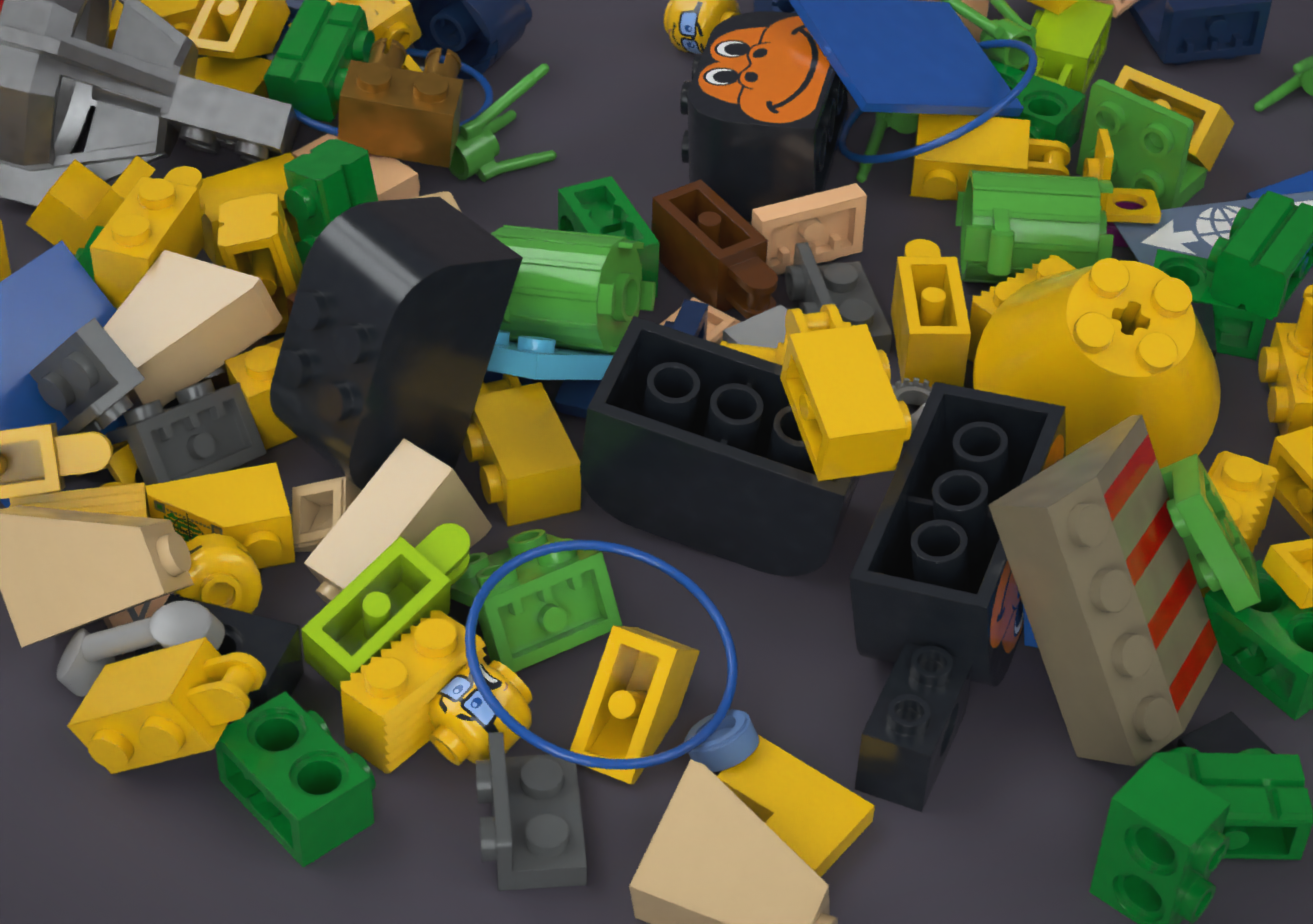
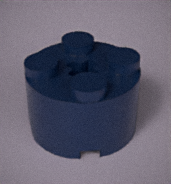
(471, 28)

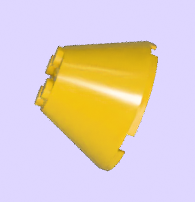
(1107, 348)

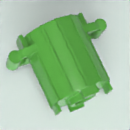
(1025, 218)
(575, 287)

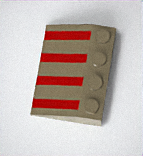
(1110, 596)

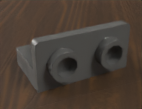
(839, 285)
(87, 379)
(195, 438)
(533, 820)

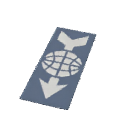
(1190, 228)

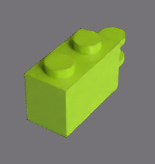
(1071, 43)
(385, 602)

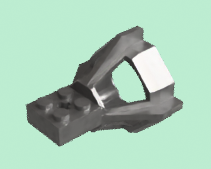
(141, 90)

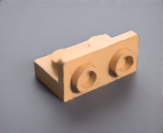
(826, 220)

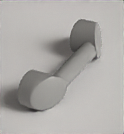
(168, 626)

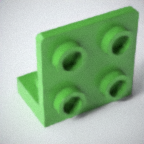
(1146, 142)
(1210, 534)
(542, 603)

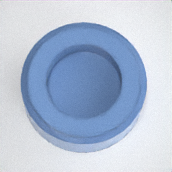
(728, 744)

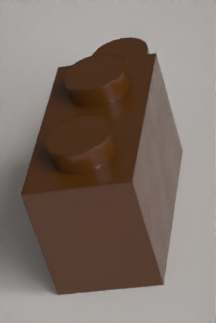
(713, 250)

